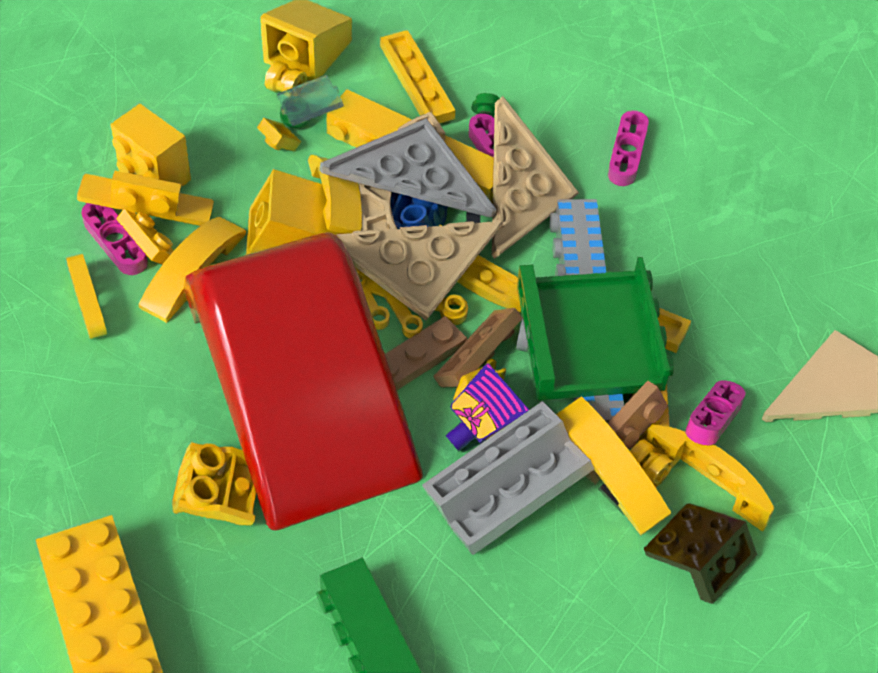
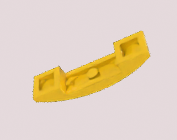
(343, 197)
(491, 283)
(166, 290)
(615, 465)
(719, 467)

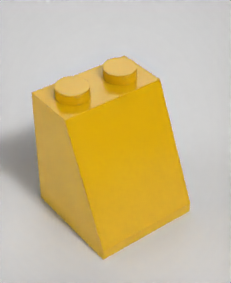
(305, 36)
(285, 212)

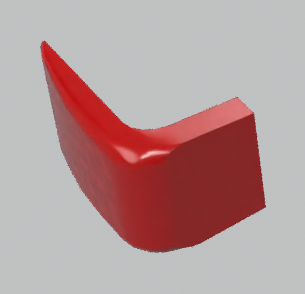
(304, 378)

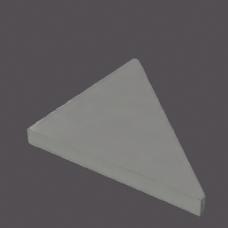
(415, 165)

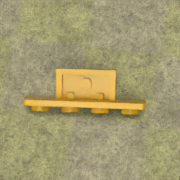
(146, 195)

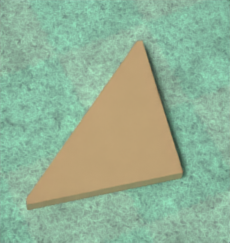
(523, 179)
(419, 261)
(833, 382)

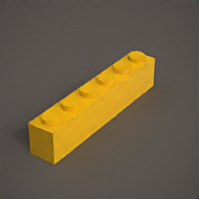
(366, 121)

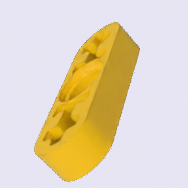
(86, 296)

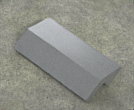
(507, 477)

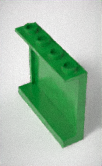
(593, 333)

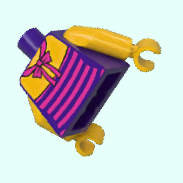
(483, 405)

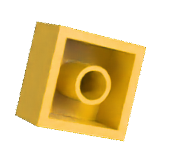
(150, 147)

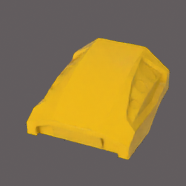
(215, 484)

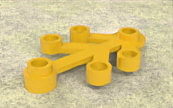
(403, 313)

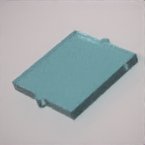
(309, 100)

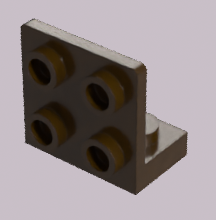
(707, 546)

